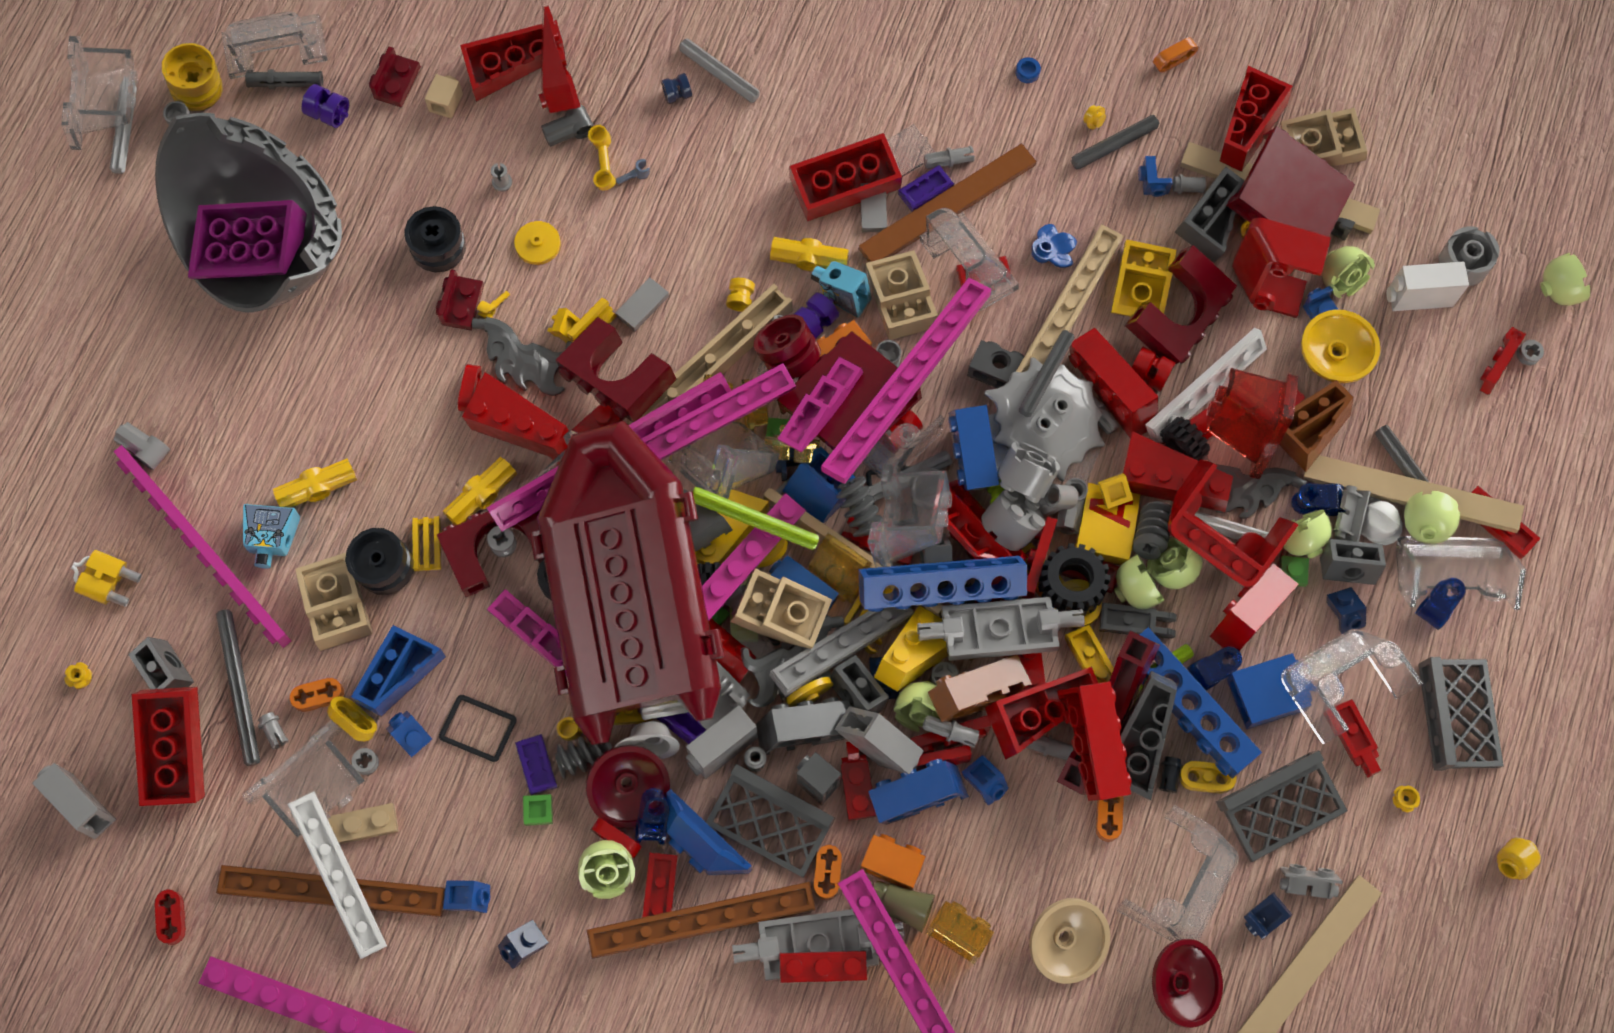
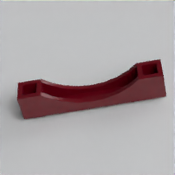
(1126, 681)

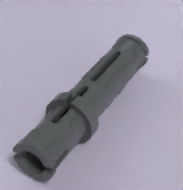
(283, 79)

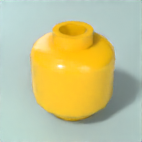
(1518, 858)

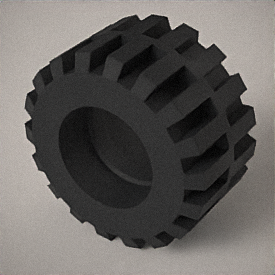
(1078, 560)

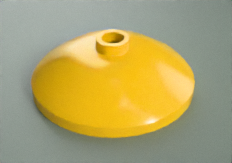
(1349, 336)

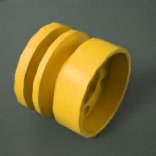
(192, 76)

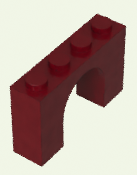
(1210, 292)
(627, 396)
(462, 544)

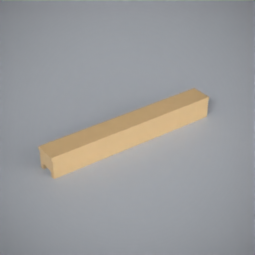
(728, 345)

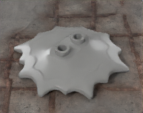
(1069, 429)

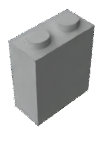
(879, 740)
(721, 743)
(73, 800)

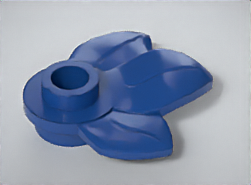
(1053, 246)

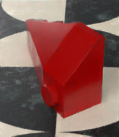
(556, 82)

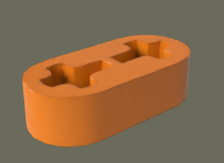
(1175, 54)
(314, 688)
(1116, 819)
(834, 873)

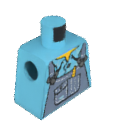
(845, 286)
(268, 531)

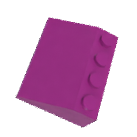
(246, 239)

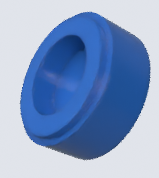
(1028, 70)

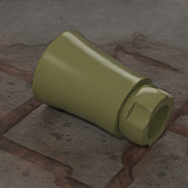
(905, 904)

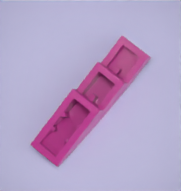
(820, 405)
(528, 627)

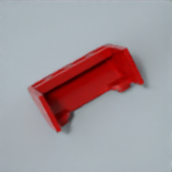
(1268, 258)
(1241, 561)

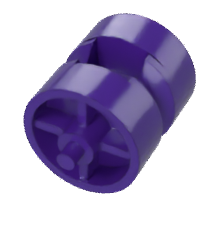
(324, 105)
(818, 313)

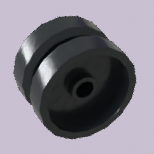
(435, 239)
(379, 561)

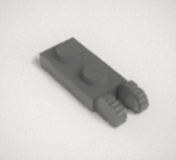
(1123, 618)

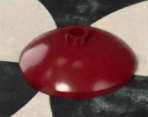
(618, 802)
(1197, 985)

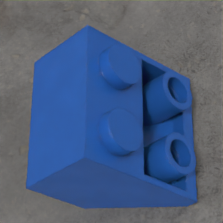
(814, 488)

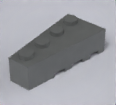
(1146, 730)

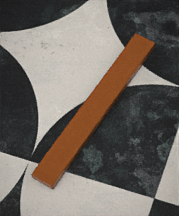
(956, 198)
(312, 890)
(700, 920)

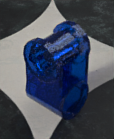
(1320, 496)
(1438, 606)
(1211, 669)
(652, 823)

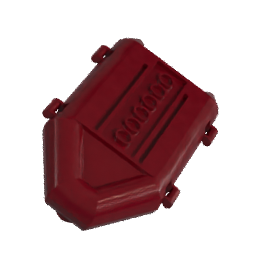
(625, 583)

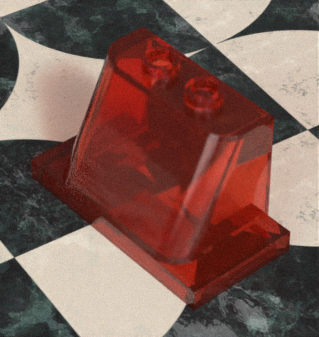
(1252, 415)

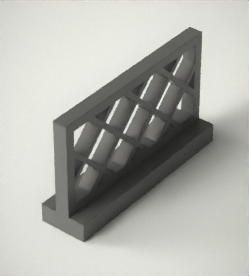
(1439, 710)
(1271, 783)
(781, 798)

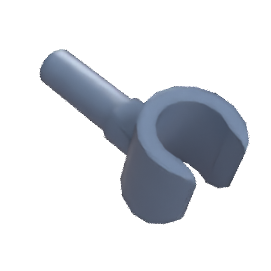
(637, 172)

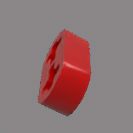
(469, 383)
(609, 832)
(162, 917)

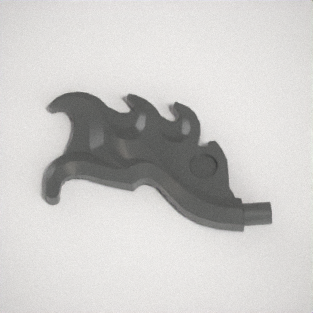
(520, 361)
(1249, 491)
(762, 666)

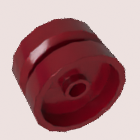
(788, 342)

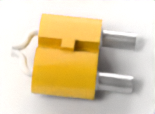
(101, 577)

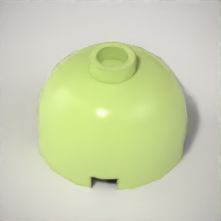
(1346, 270)
(1564, 281)
(1431, 517)
(1310, 535)
(1176, 566)
(1137, 585)
(914, 705)
(605, 869)

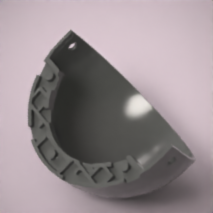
(241, 163)

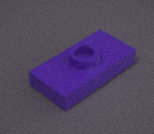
(925, 188)
(684, 726)
(536, 765)

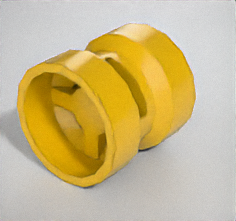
(741, 290)

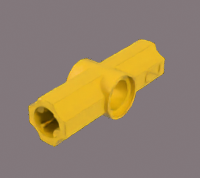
(806, 253)
(315, 484)
(480, 491)

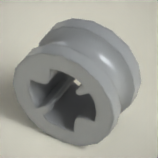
(1523, 349)
(358, 757)

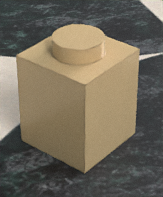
(444, 95)

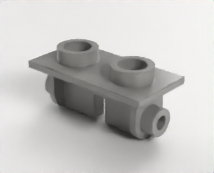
(1350, 523)
(1322, 881)

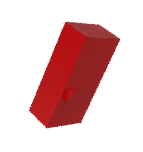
(835, 178)
(168, 746)

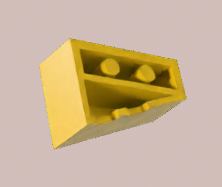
(725, 544)
(909, 656)

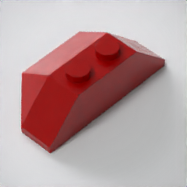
(967, 527)

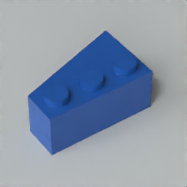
(973, 447)
(395, 670)
(917, 791)

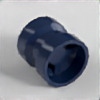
(673, 93)

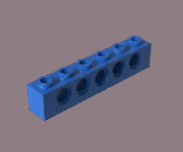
(874, 581)
(1205, 708)

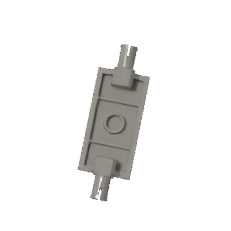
(1000, 628)
(807, 934)

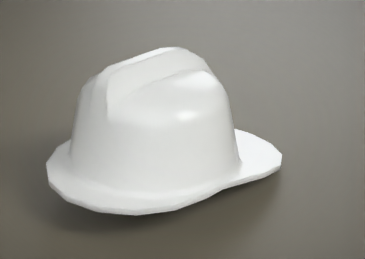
(1381, 522)
(652, 736)

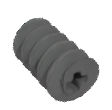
(859, 504)
(1152, 530)
(578, 755)

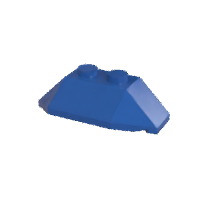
(701, 842)

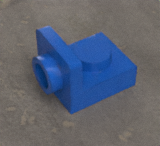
(1319, 302)
(986, 779)
(466, 896)

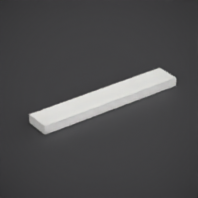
(1205, 386)
(337, 874)

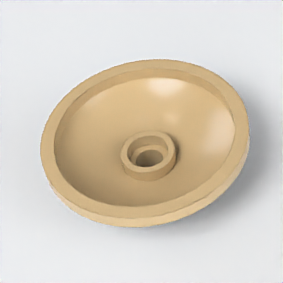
(1081, 947)

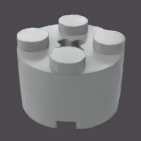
(1474, 248)
(1027, 471)
(1013, 520)

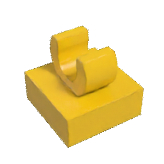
(563, 323)
(1115, 491)

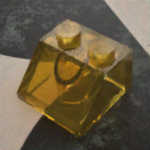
(839, 567)
(960, 931)

